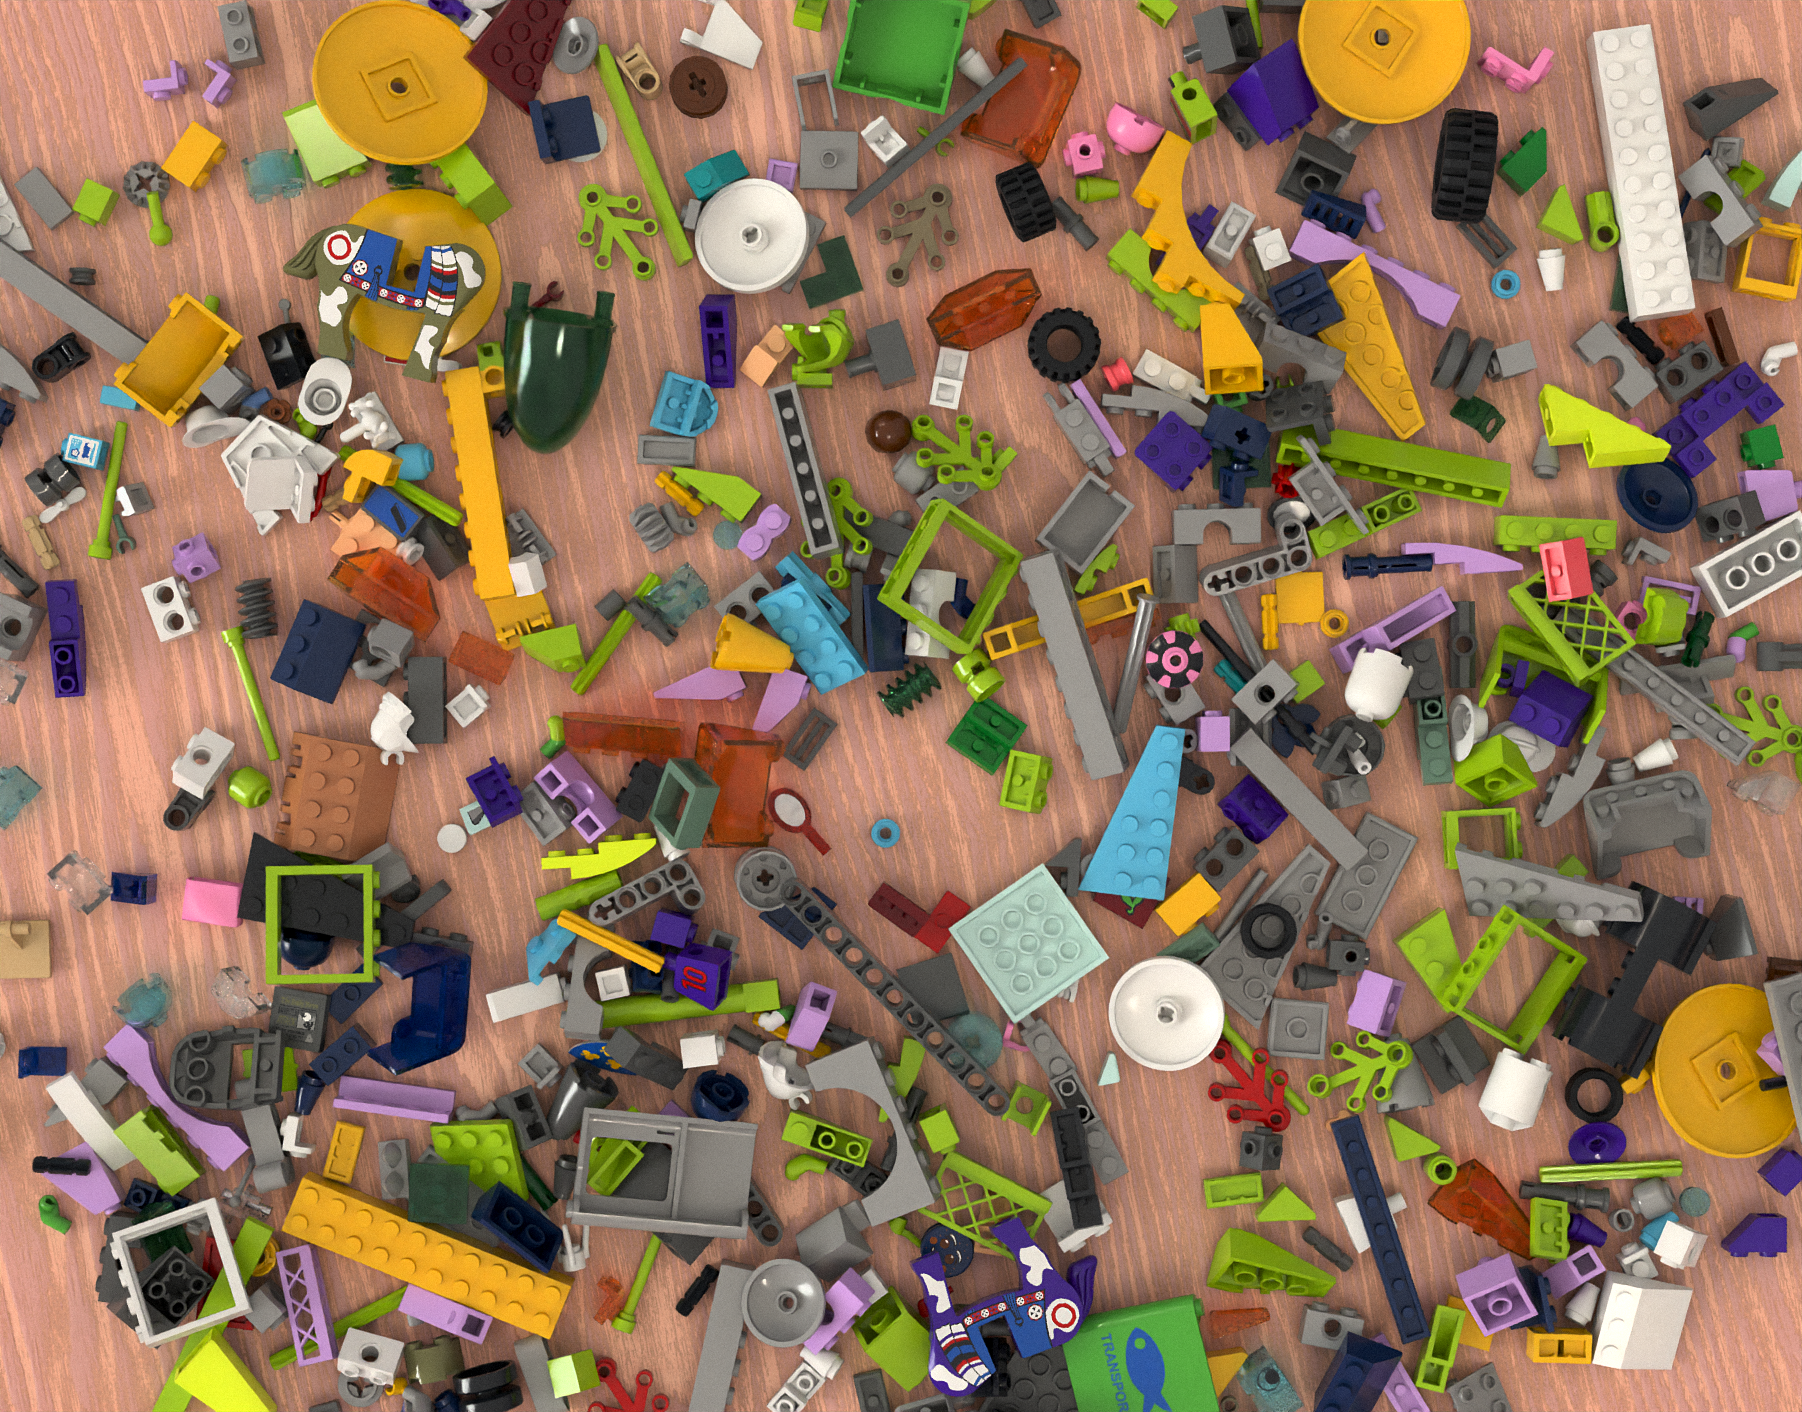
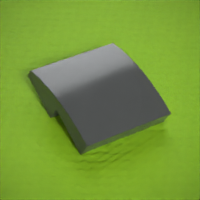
(936, 986)

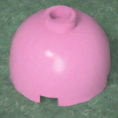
(1132, 130)

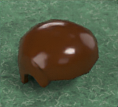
(888, 431)

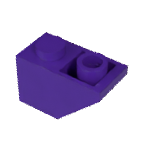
(1758, 1233)

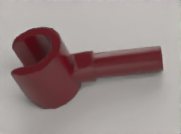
(549, 296)

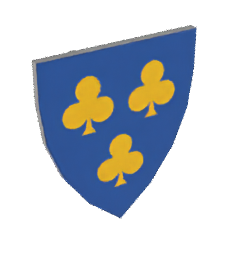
(593, 1053)

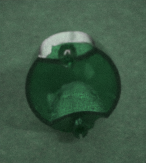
(553, 367)

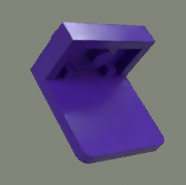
(1174, 451)

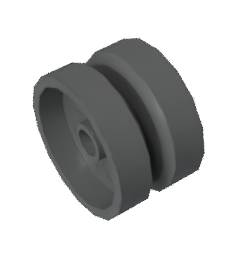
(1459, 361)

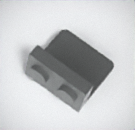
(1301, 407)

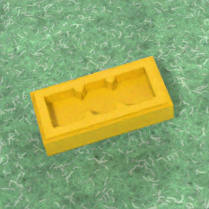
(344, 1151)

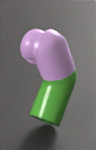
(1737, 641)

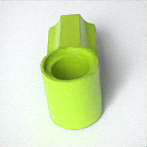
(1600, 218)

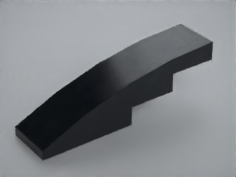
(1076, 1168)

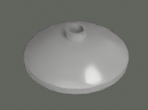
(766, 1306)

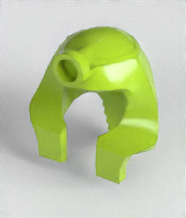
(826, 346)

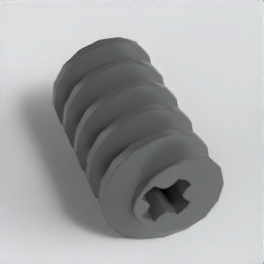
(256, 608)

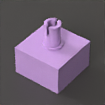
(1496, 1294)

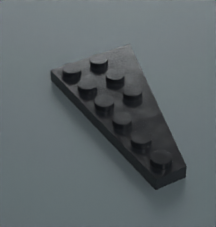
(314, 901)

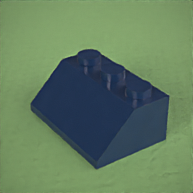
(883, 633)
(318, 651)
(519, 1226)
(1356, 1376)

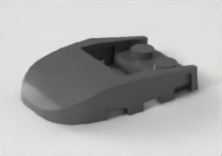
(204, 1067)

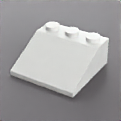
(1638, 1322)

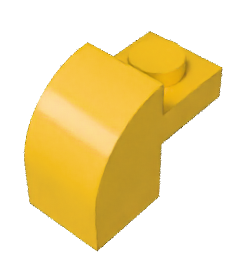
(369, 467)

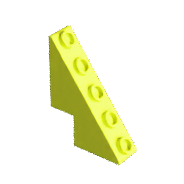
(1604, 436)

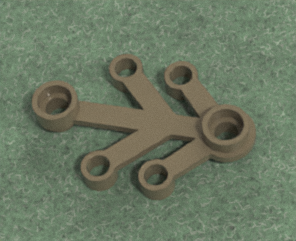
(920, 230)

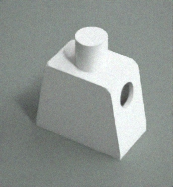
(1352, 1221)

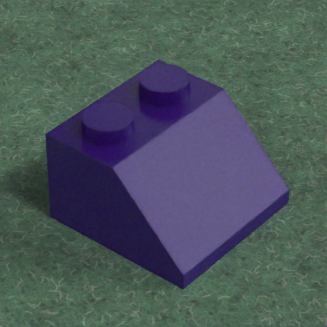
(1551, 708)

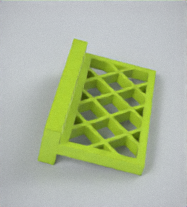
(1555, 641)
(994, 1181)

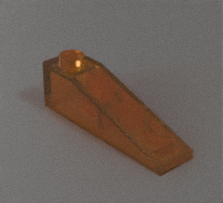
(1486, 1206)

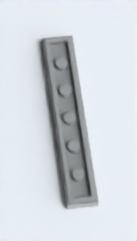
(1298, 799)

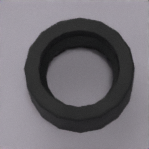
(1287, 942)
(1578, 1079)

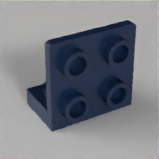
(564, 129)
(1539, 1289)

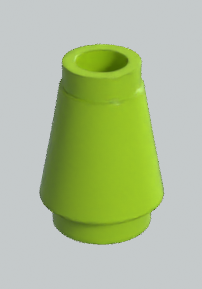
(1095, 189)

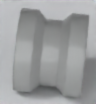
(856, 560)

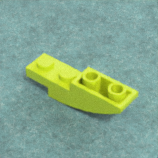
(611, 856)

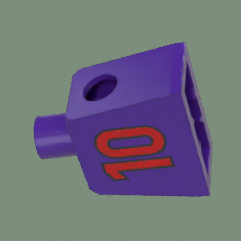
(701, 973)

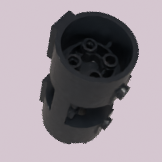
(1609, 1026)

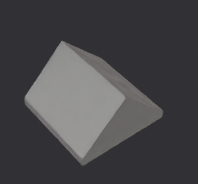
(832, 1245)

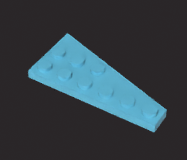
(1139, 835)

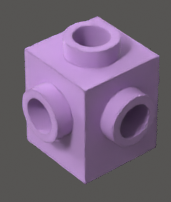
(195, 558)

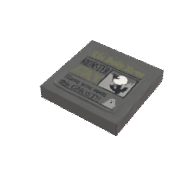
(301, 1017)

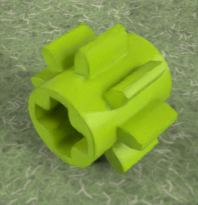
(1184, 624)

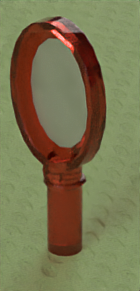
(794, 815)

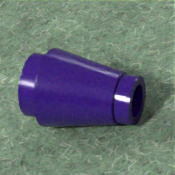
(1585, 1231)

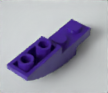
(67, 638)

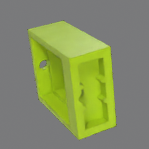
(1450, 831)

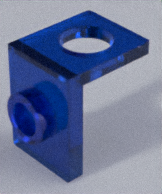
(42, 1061)

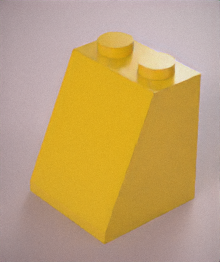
(1228, 352)

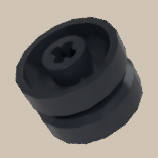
(488, 1387)

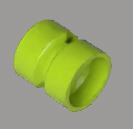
(985, 682)

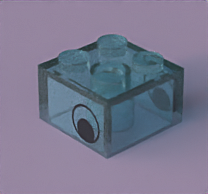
(1268, 1383)

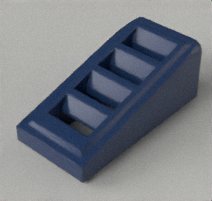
(1332, 221)

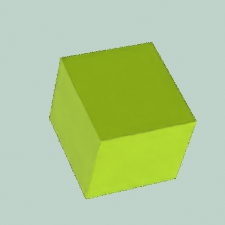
(573, 1373)

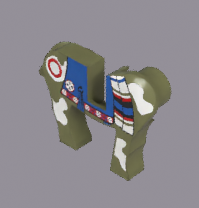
(363, 263)

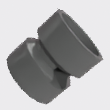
(52, 479)

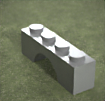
(583, 1015)

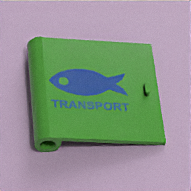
(1142, 1359)

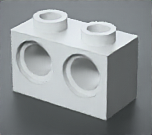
(163, 613)
(702, 1048)

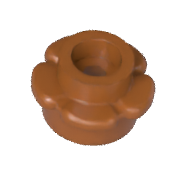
(282, 405)

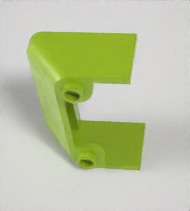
(1517, 643)

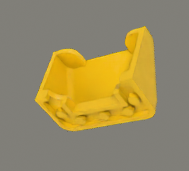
(179, 360)

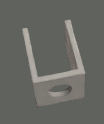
(814, 78)

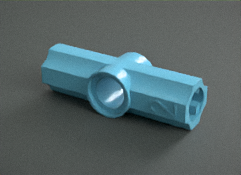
(796, 567)

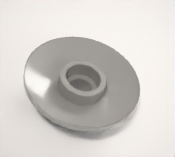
(576, 45)

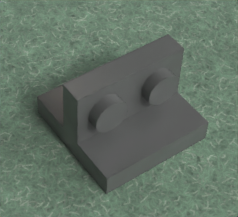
(1450, 1055)

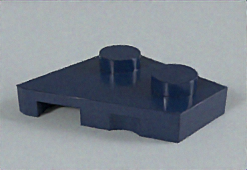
(790, 926)

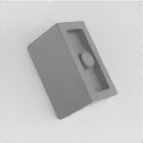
(1175, 573)
(392, 868)

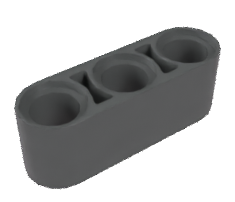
(765, 1217)

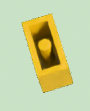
(195, 157)
(1188, 904)

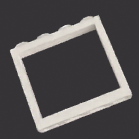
(129, 1276)

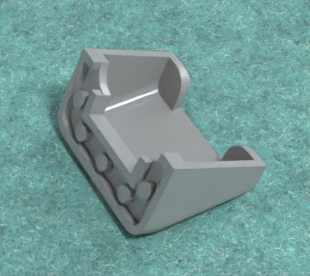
(1647, 817)

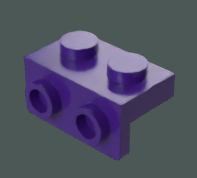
(495, 793)

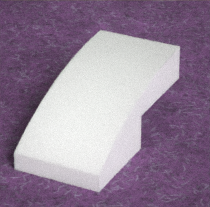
(949, 377)

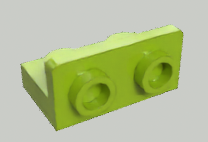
(1026, 782)
(1549, 1229)

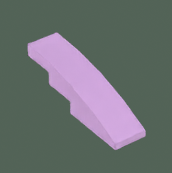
(1469, 559)

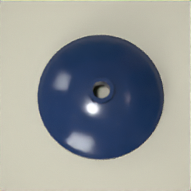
(1657, 495)

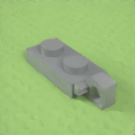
(1045, 1047)

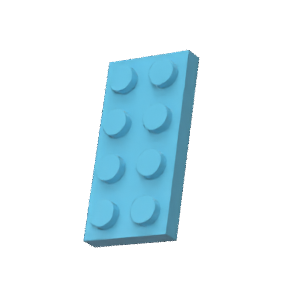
(812, 635)

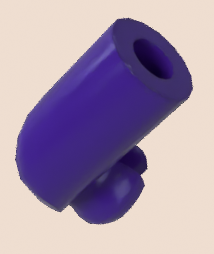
(451, 7)

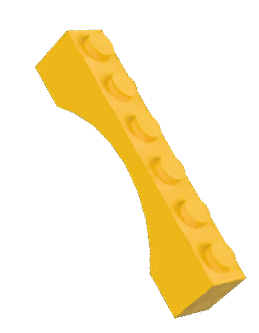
(1093, 610)

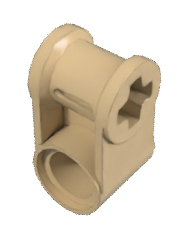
(637, 68)

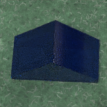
(134, 887)

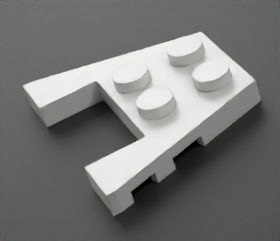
(271, 439)

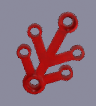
(1252, 1089)
(621, 1394)

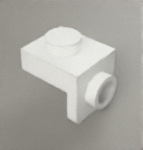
(885, 141)
(1270, 247)
(469, 704)
(291, 1130)

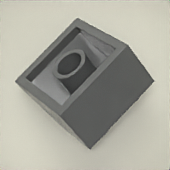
(1315, 167)

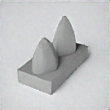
(394, 1168)

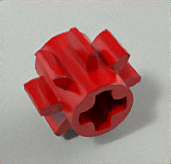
(1282, 483)

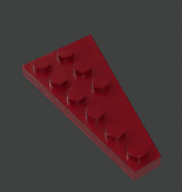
(518, 47)

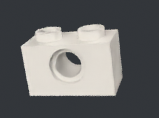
(200, 778)
(1680, 1245)
(362, 1344)

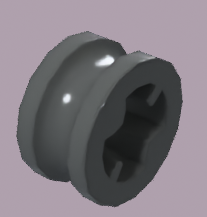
(82, 276)

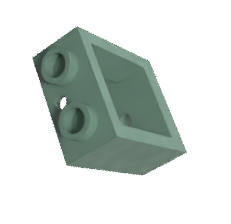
(703, 792)

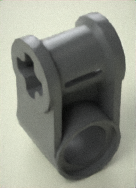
(191, 807)

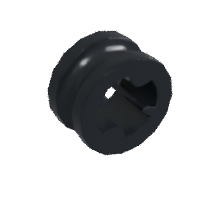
(503, 424)

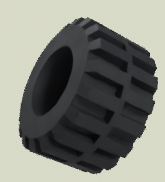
(1026, 202)
(1068, 320)

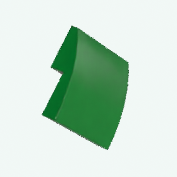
(986, 734)

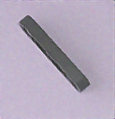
(420, 905)

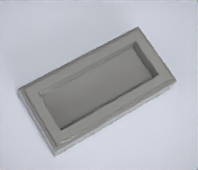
(44, 198)
(666, 450)

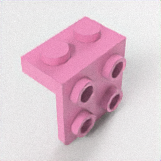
(1515, 76)

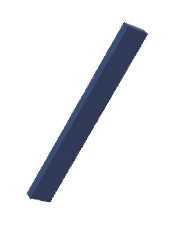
(1380, 1229)

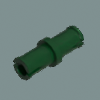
(1697, 639)

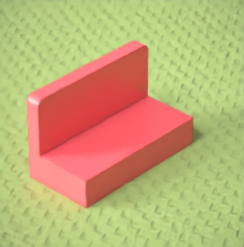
(1566, 569)

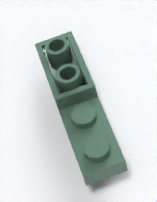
(1432, 740)

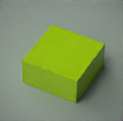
(1158, 10)

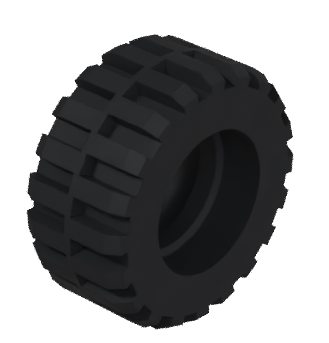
(1464, 165)

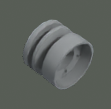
(754, 891)

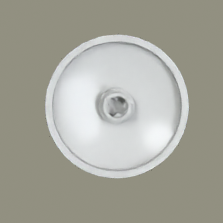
(752, 236)
(1166, 1013)

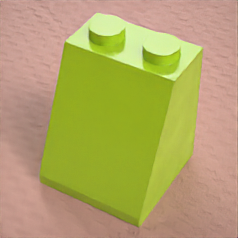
(321, 148)
(895, 1338)

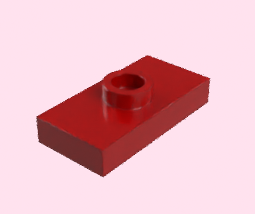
(945, 914)

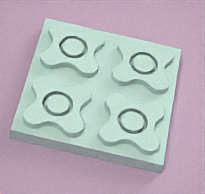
(1028, 943)

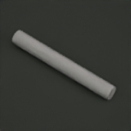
(1240, 904)

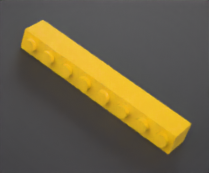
(481, 483)

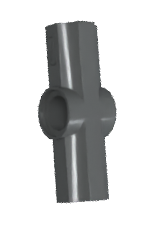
(1462, 665)

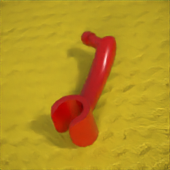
(320, 493)

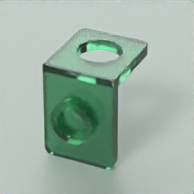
(1477, 415)

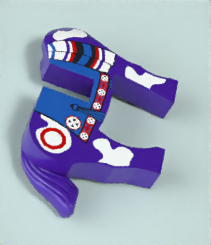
(1037, 1313)

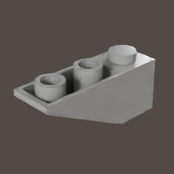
(102, 1079)

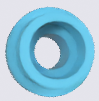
(1513, 280)
(885, 823)

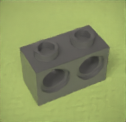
(1688, 375)
(1730, 516)
(1230, 864)

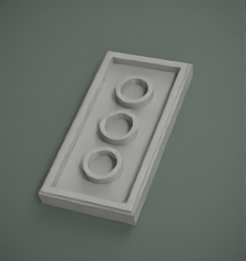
(1361, 893)

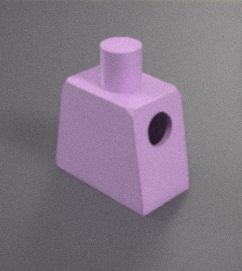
(1774, 490)

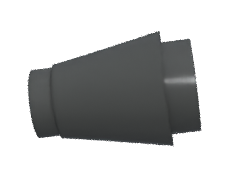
(1312, 976)
(564, 1176)

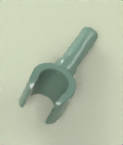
(122, 535)

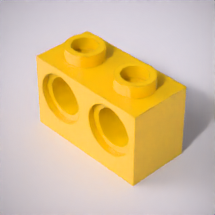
(1561, 1346)

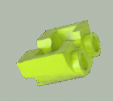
(1664, 617)

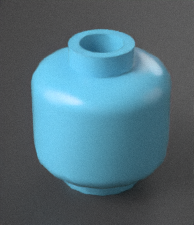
(417, 461)

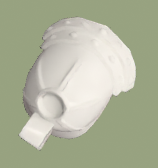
(391, 728)
(783, 1075)

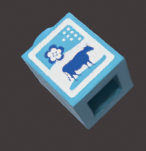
(85, 451)

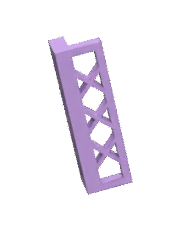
(395, 1099)
(318, 1303)

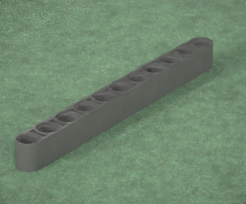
(898, 1010)

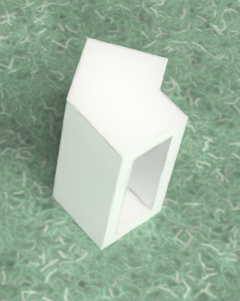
(527, 574)

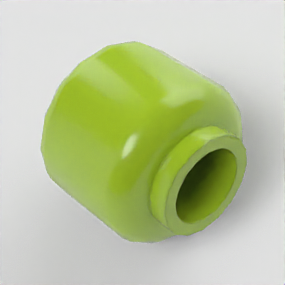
(249, 787)

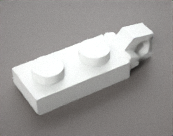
(1169, 378)

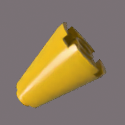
(748, 648)

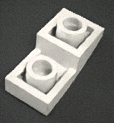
(797, 1389)

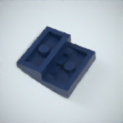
(1306, 302)

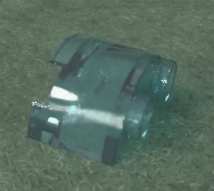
(679, 596)
(15, 792)

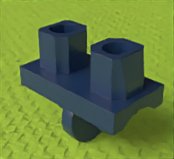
(643, 978)

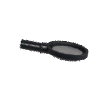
(1290, 505)

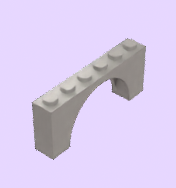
(864, 1070)

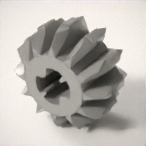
(651, 527)

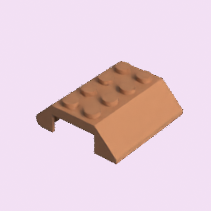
(337, 798)

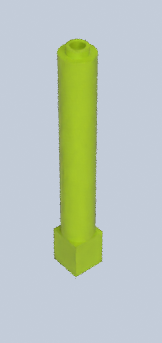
(649, 1008)

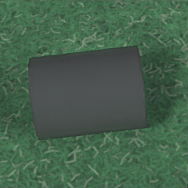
(610, 605)

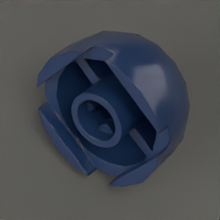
(305, 948)
(719, 1097)

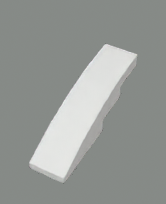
(90, 1120)

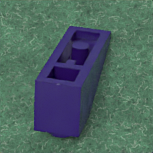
(719, 339)

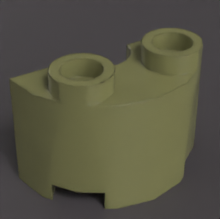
(433, 1361)

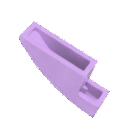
(1394, 628)

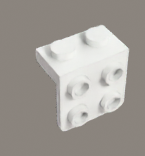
(281, 484)
(1061, 1222)

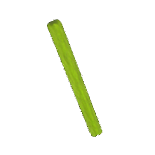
(341, 1326)

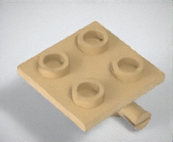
(25, 949)

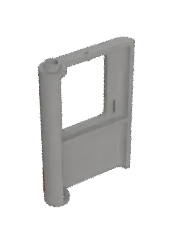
(705, 1176)

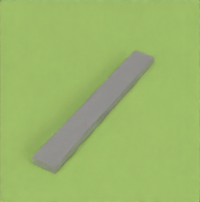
(1663, 691)

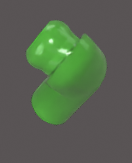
(51, 1216)

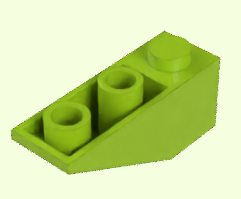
(726, 491)
(826, 1137)

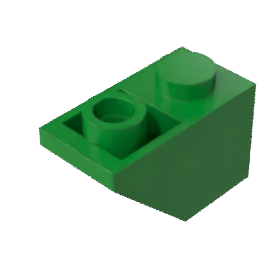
(1528, 164)

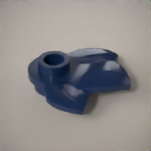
(1280, 737)

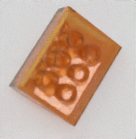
(624, 733)

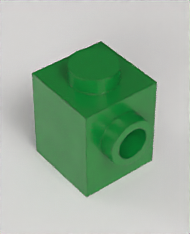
(1761, 447)

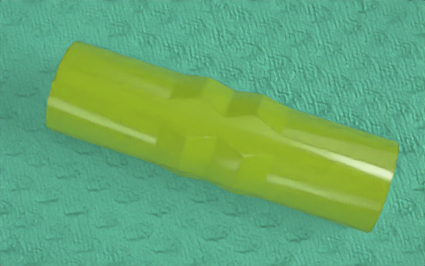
(578, 894)

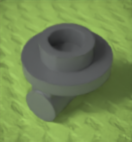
(408, 891)

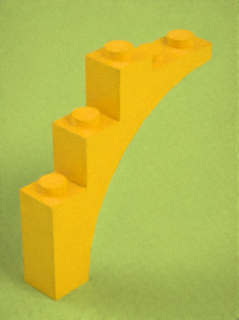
(1168, 230)

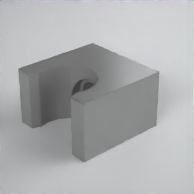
(30, 617)

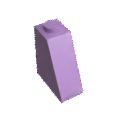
(97, 1190)

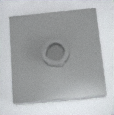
(829, 160)
(1297, 1028)

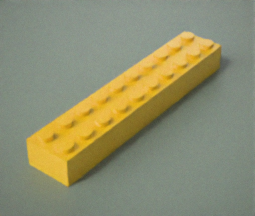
(427, 1255)

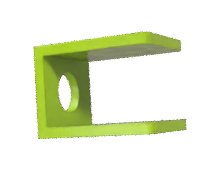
(1035, 1117)

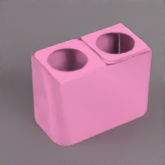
(212, 901)

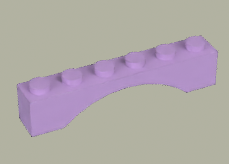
(1426, 299)
(137, 1055)

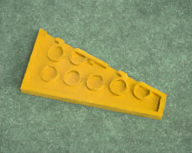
(1372, 348)

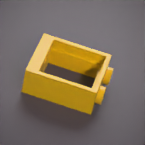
(1767, 289)

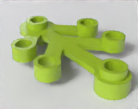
(614, 228)
(957, 454)
(843, 499)
(1759, 728)
(1365, 1070)

